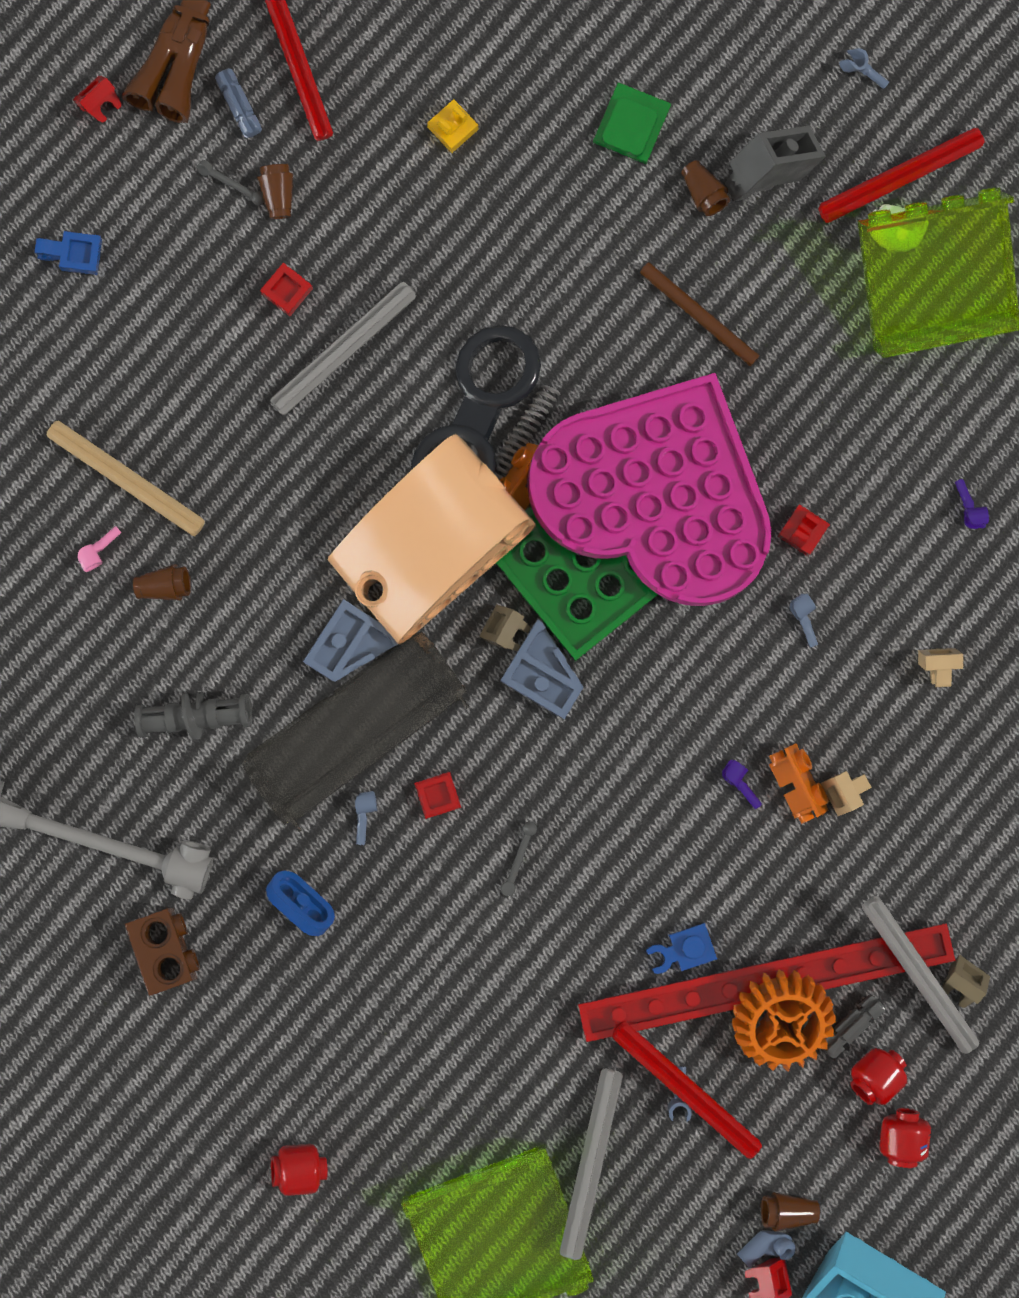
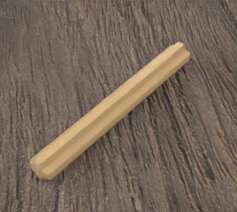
(125, 478)

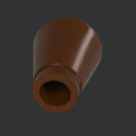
(277, 187)
(706, 190)
(163, 584)
(788, 1211)

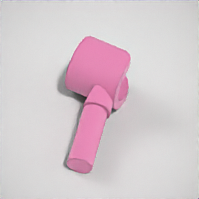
(88, 555)

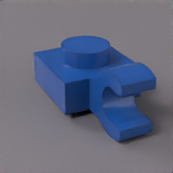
(76, 252)

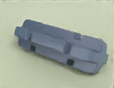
(238, 103)

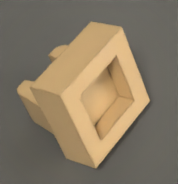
(940, 664)
(845, 792)

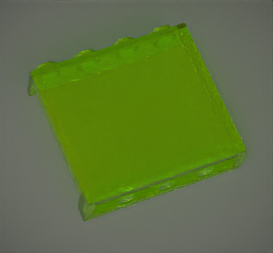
(940, 272)
(498, 1232)

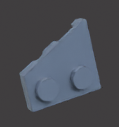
(348, 642)
(543, 673)

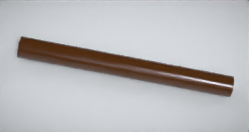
(699, 314)

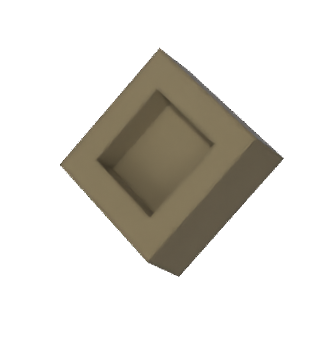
(503, 626)
(968, 980)

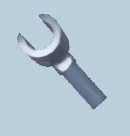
(861, 64)
(800, 608)
(364, 804)
(675, 1102)

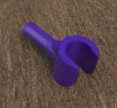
(973, 516)
(733, 774)

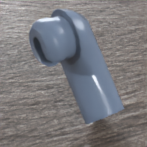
(767, 1243)

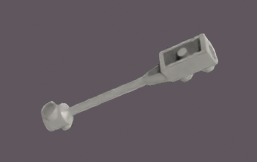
(183, 867)

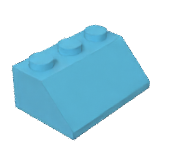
(861, 1271)

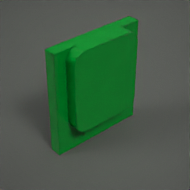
(632, 123)

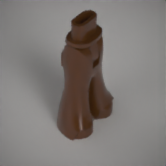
(178, 41)

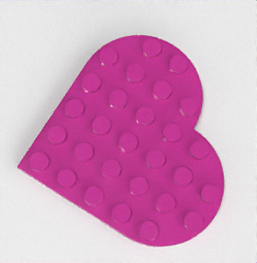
(660, 485)

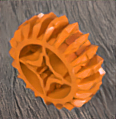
(791, 1001)

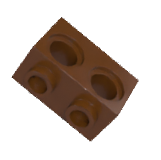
(151, 954)

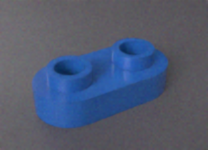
(300, 903)

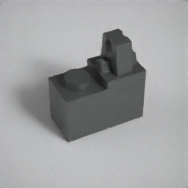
(773, 160)

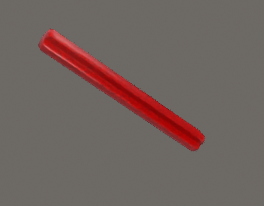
(299, 69)
(901, 175)
(687, 1090)

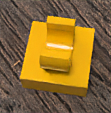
(452, 126)

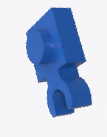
(689, 948)

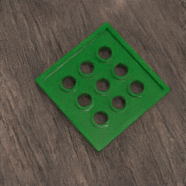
(553, 606)

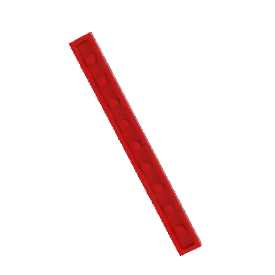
(722, 990)

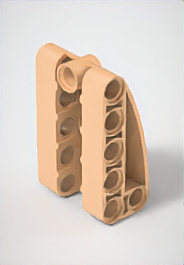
(430, 538)

